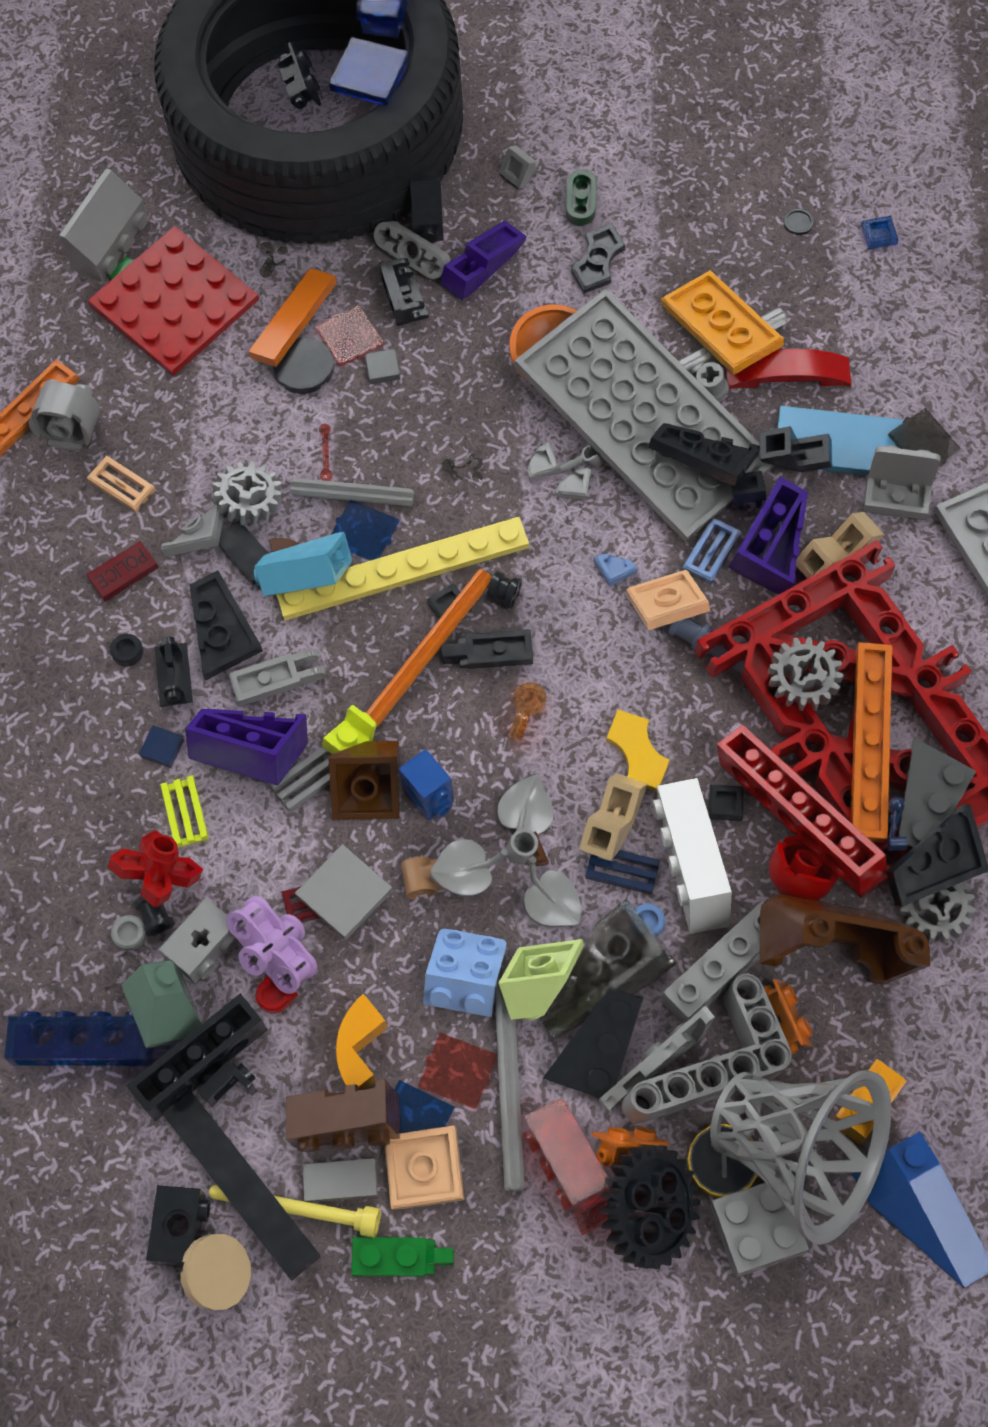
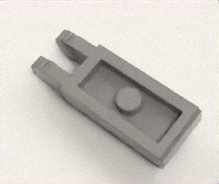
(274, 676)

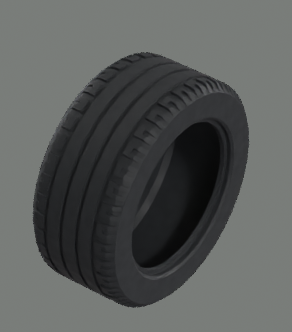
(316, 181)

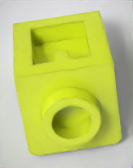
(352, 731)

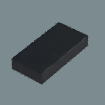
(242, 549)

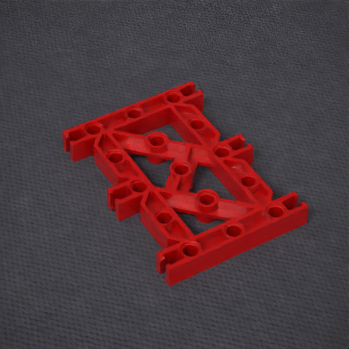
(870, 608)

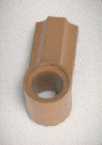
(418, 877)

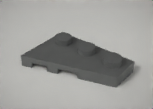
(931, 791)

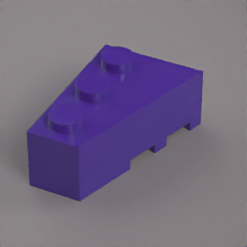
(772, 542)
(247, 744)

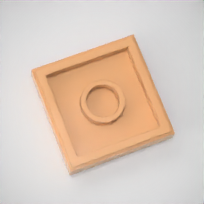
(668, 599)
(424, 1168)

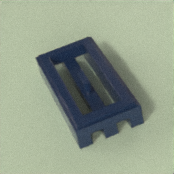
(623, 882)

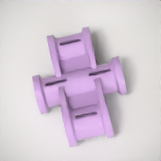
(275, 949)

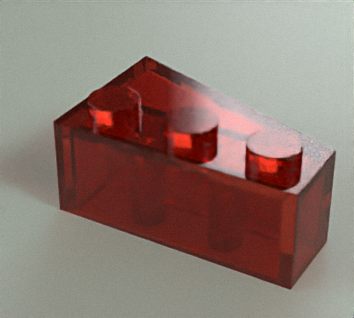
(569, 1163)

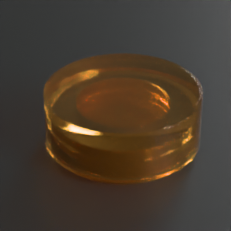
(530, 696)
(520, 723)

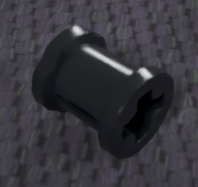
(154, 917)

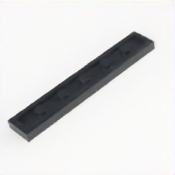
(241, 1186)

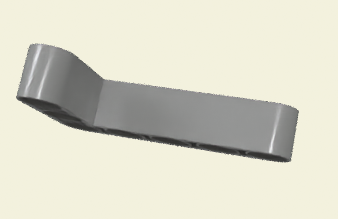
(720, 1068)

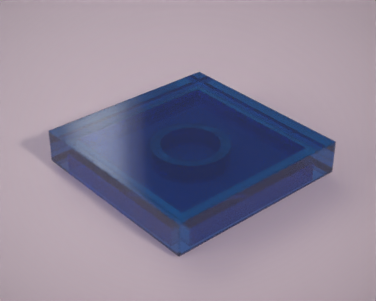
(369, 71)

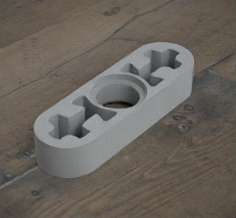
(399, 248)

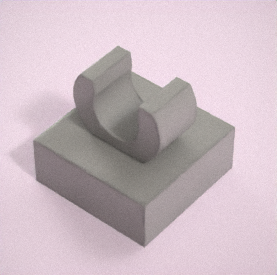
(518, 166)

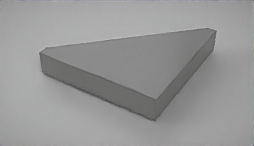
(197, 534)

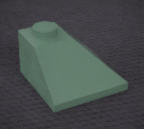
(161, 1003)

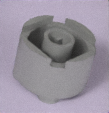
(65, 414)

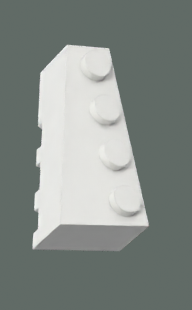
(693, 856)

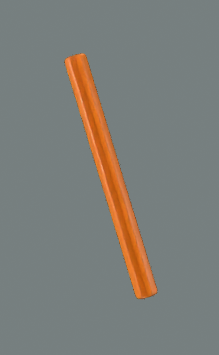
(429, 646)

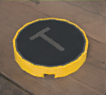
(716, 1172)

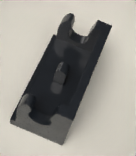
(402, 291)

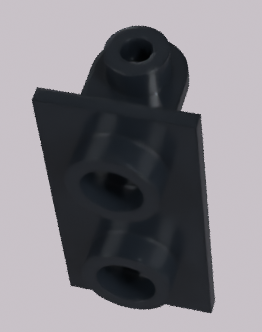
(296, 68)
(173, 673)

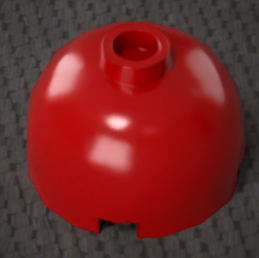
(799, 871)

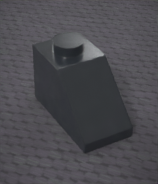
(427, 207)

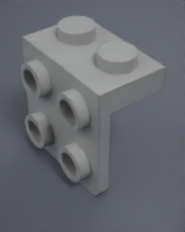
(900, 482)

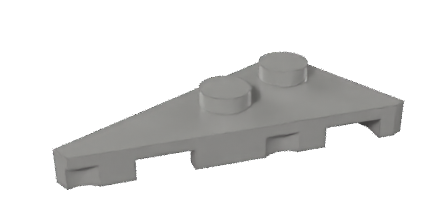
(661, 1056)

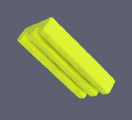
(178, 785)

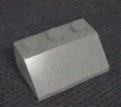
(103, 227)

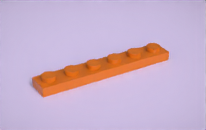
(871, 740)

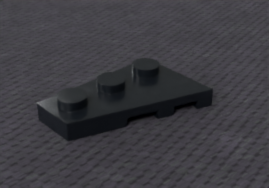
(709, 456)
(939, 860)
(599, 1046)

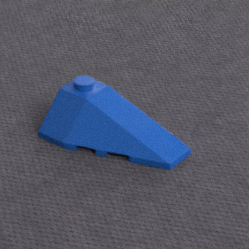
(925, 1209)

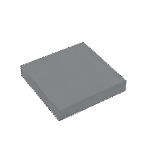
(344, 892)

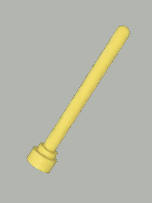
(364, 1220)

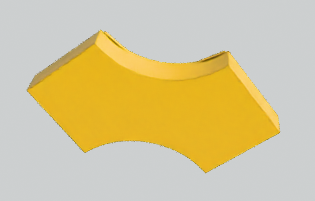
(631, 738)

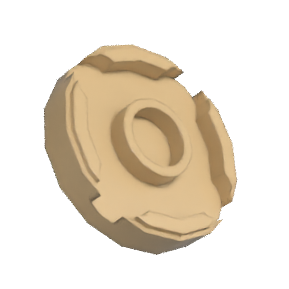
(215, 1272)

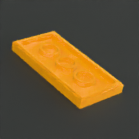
(722, 322)

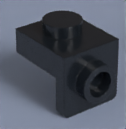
(219, 1082)

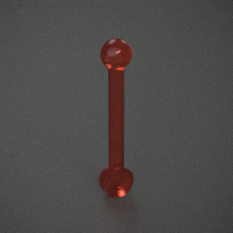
(325, 474)

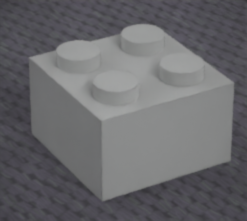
(756, 1229)

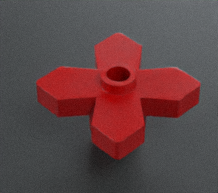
(156, 866)

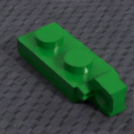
(397, 1257)

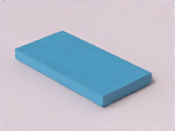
(852, 435)

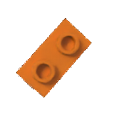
(783, 1003)
(619, 1141)

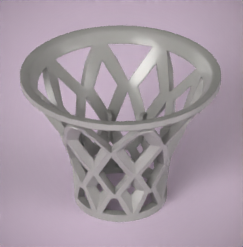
(796, 1138)

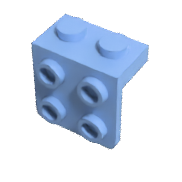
(464, 972)

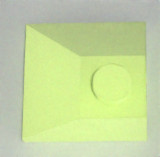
(537, 977)

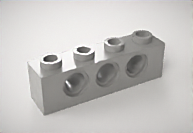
(716, 969)

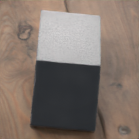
(805, 454)

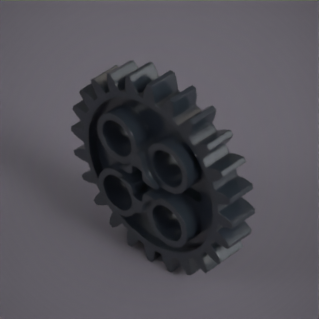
(638, 1185)

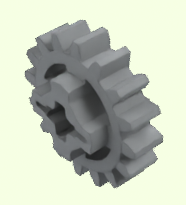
(247, 492)
(793, 665)
(951, 899)

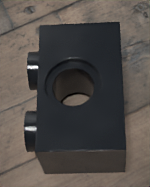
(169, 1206)

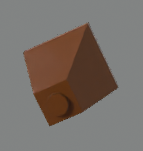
(366, 781)

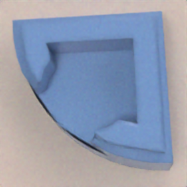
(614, 568)

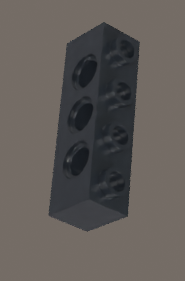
(197, 1054)

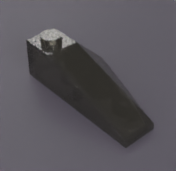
(618, 955)

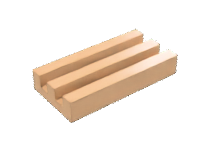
(140, 497)

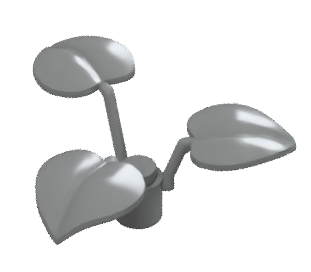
(527, 809)

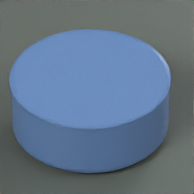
(653, 916)

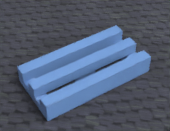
(699, 572)

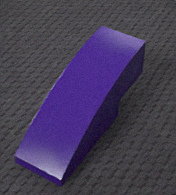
(481, 259)

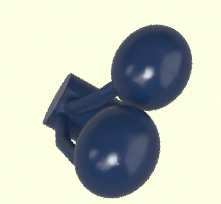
(898, 843)

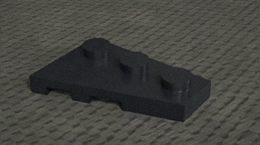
(221, 626)

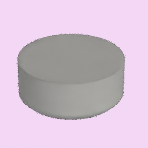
(128, 933)

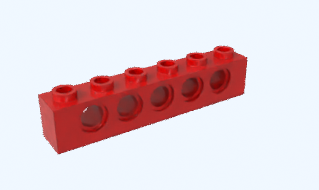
(802, 810)

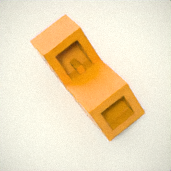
(357, 1030)

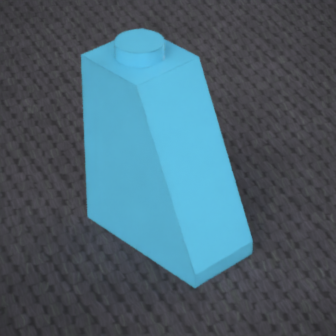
(304, 565)

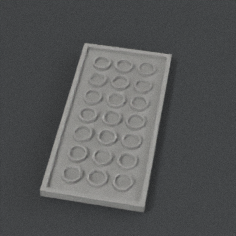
(618, 391)

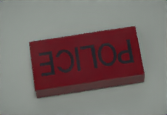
(122, 571)

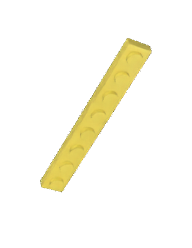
(409, 567)

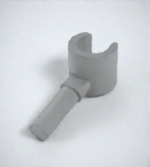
(587, 456)

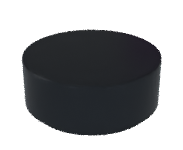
(126, 650)

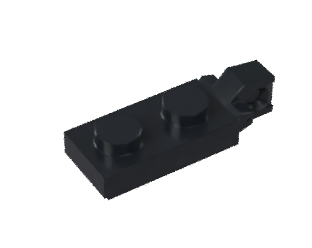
(490, 650)

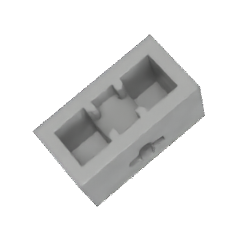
(204, 923)

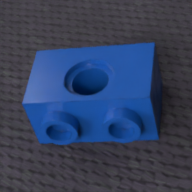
(427, 785)

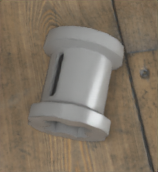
(712, 378)

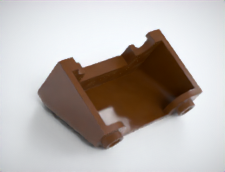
(878, 942)

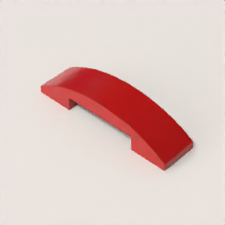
(794, 366)

